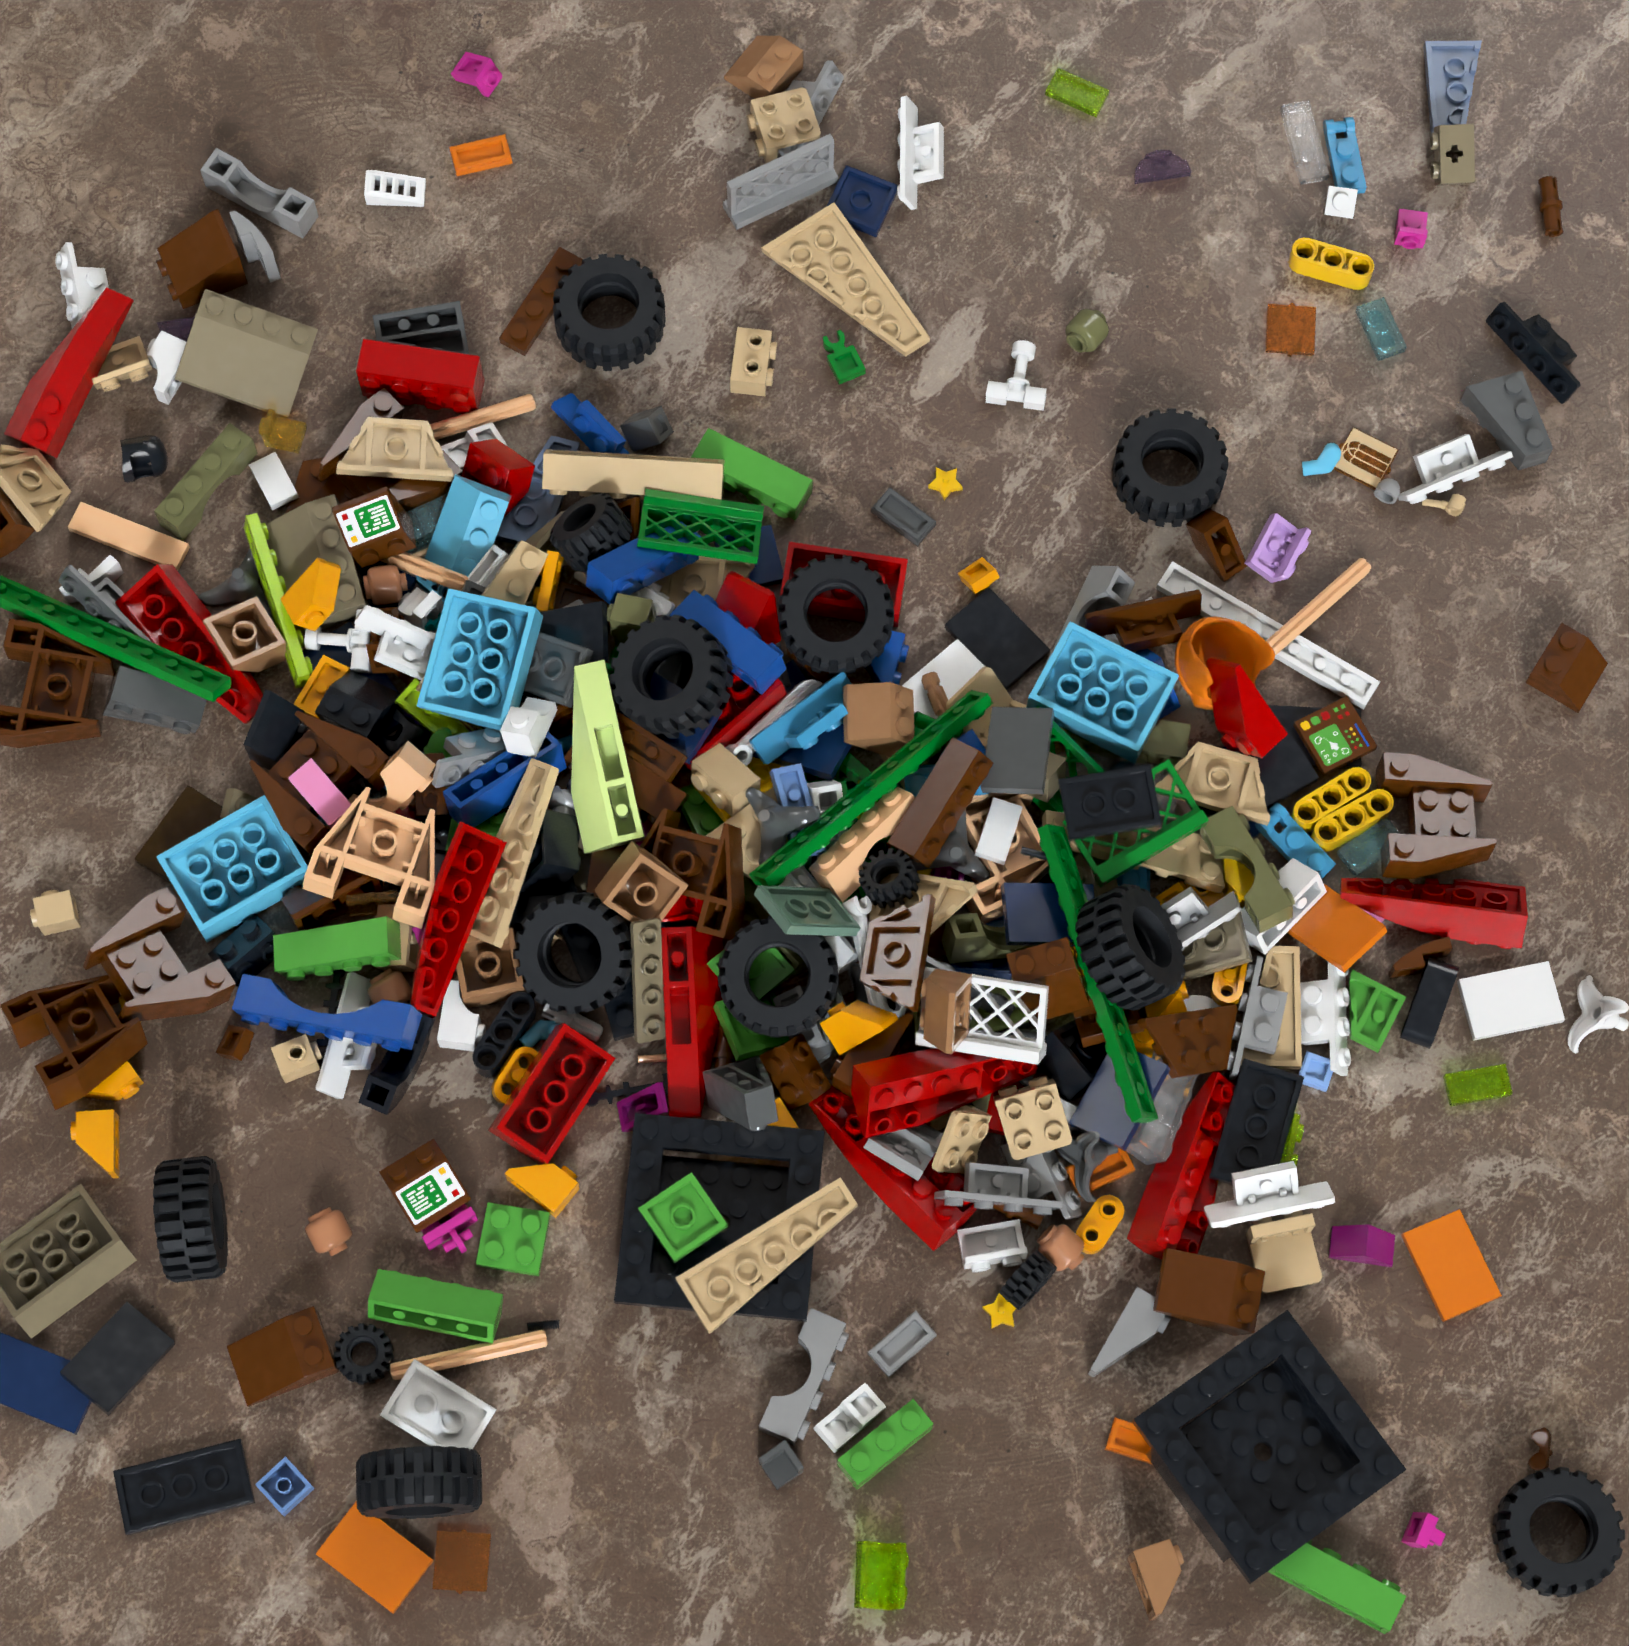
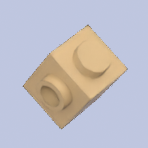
(55, 912)
(297, 1058)

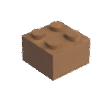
(488, 972)

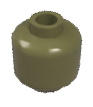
(1086, 330)

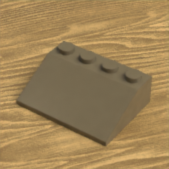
(246, 353)
(313, 533)
(59, 1260)

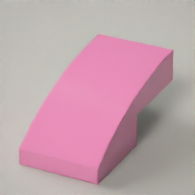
(320, 792)

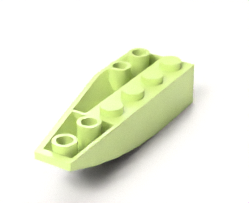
(600, 768)

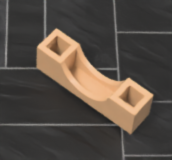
(403, 775)
(841, 863)

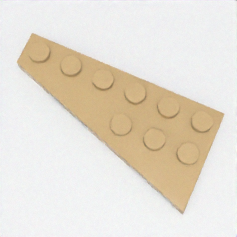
(841, 269)

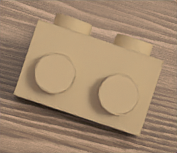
(782, 122)
(123, 362)
(987, 682)
(1032, 1118)
(961, 1139)
(1285, 1251)

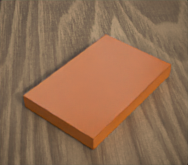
(1338, 930)
(1451, 1265)
(374, 1558)

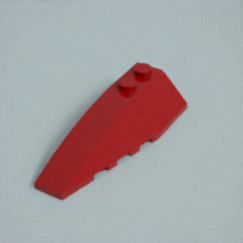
(66, 377)
(173, 618)
(1460, 910)
(452, 912)

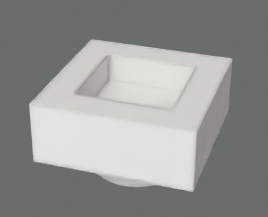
(1340, 202)

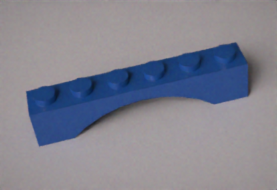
(382, 1023)

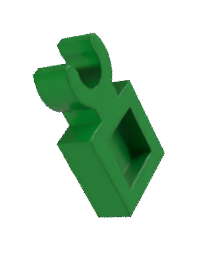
(844, 360)

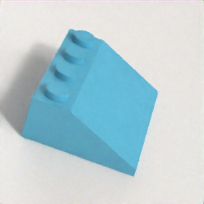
(479, 658)
(1103, 691)
(234, 868)

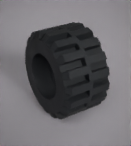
(590, 530)

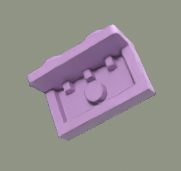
(1277, 549)

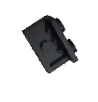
(246, 949)

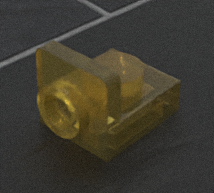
(282, 432)

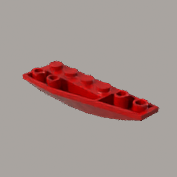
(689, 1015)
(926, 1085)
(1179, 1188)
(905, 1196)

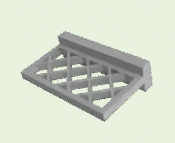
(780, 189)

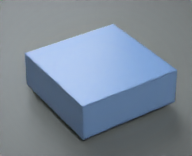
(1316, 1071)

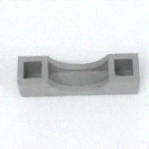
(282, 207)
(1102, 589)
(787, 1414)

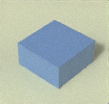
(284, 1486)

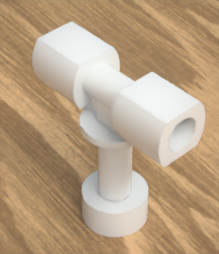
(1017, 387)
(354, 640)

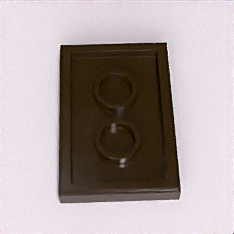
(186, 818)

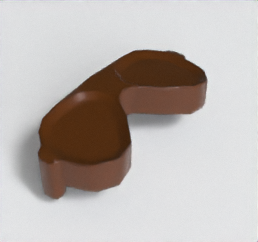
(1540, 1460)

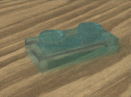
(1381, 329)
(1365, 849)

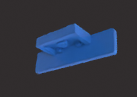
(589, 425)

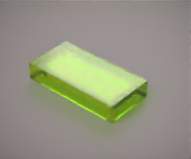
(1077, 92)
(1477, 1085)

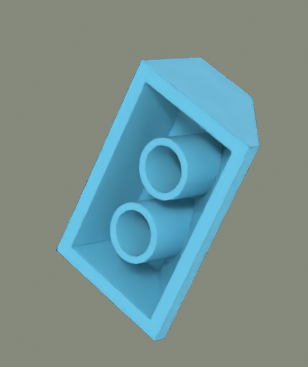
(467, 525)

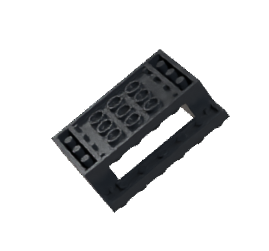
(741, 1193)
(1318, 1438)

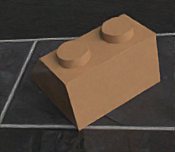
(766, 66)
(247, 637)
(878, 716)
(640, 885)
(946, 1008)
(1155, 1574)

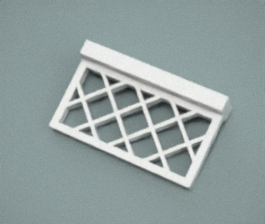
(995, 1044)

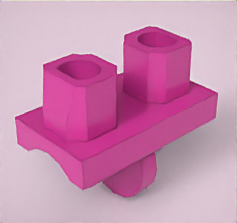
(460, 1219)

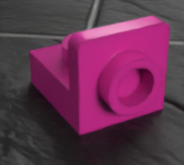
(477, 71)
(1411, 229)

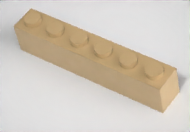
(630, 474)

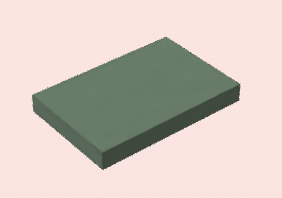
(807, 911)

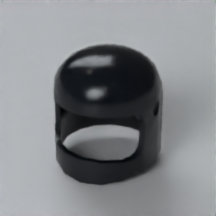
(138, 453)
(407, 731)

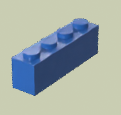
(634, 567)
(750, 656)
(495, 783)

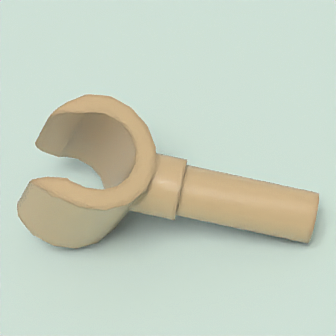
(1453, 507)

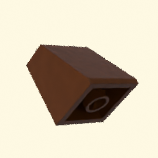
(201, 260)
(1053, 966)

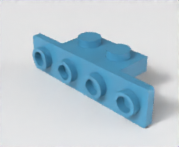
(804, 721)

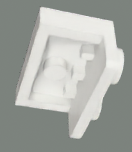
(992, 1245)

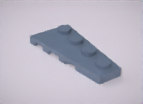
(1450, 79)
(537, 505)

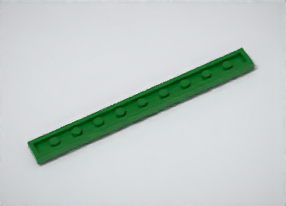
(113, 641)
(870, 789)
(1109, 1017)

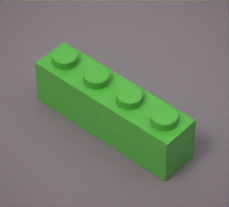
(757, 475)
(337, 948)
(435, 1305)
(1342, 1586)

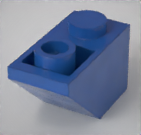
(886, 666)

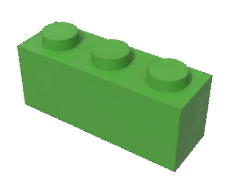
(885, 1444)

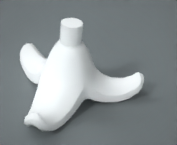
(1597, 1013)

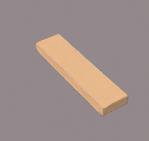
(128, 536)

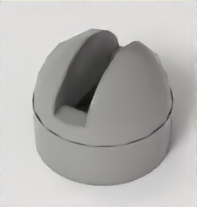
(1387, 491)

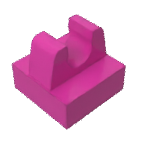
(1422, 1531)

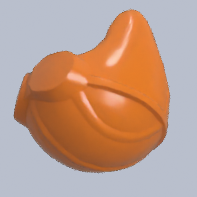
(1220, 640)

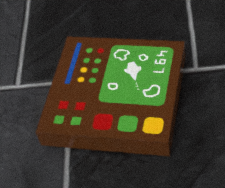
(1335, 735)

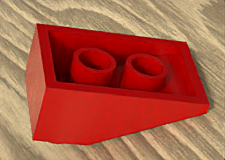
(1241, 711)

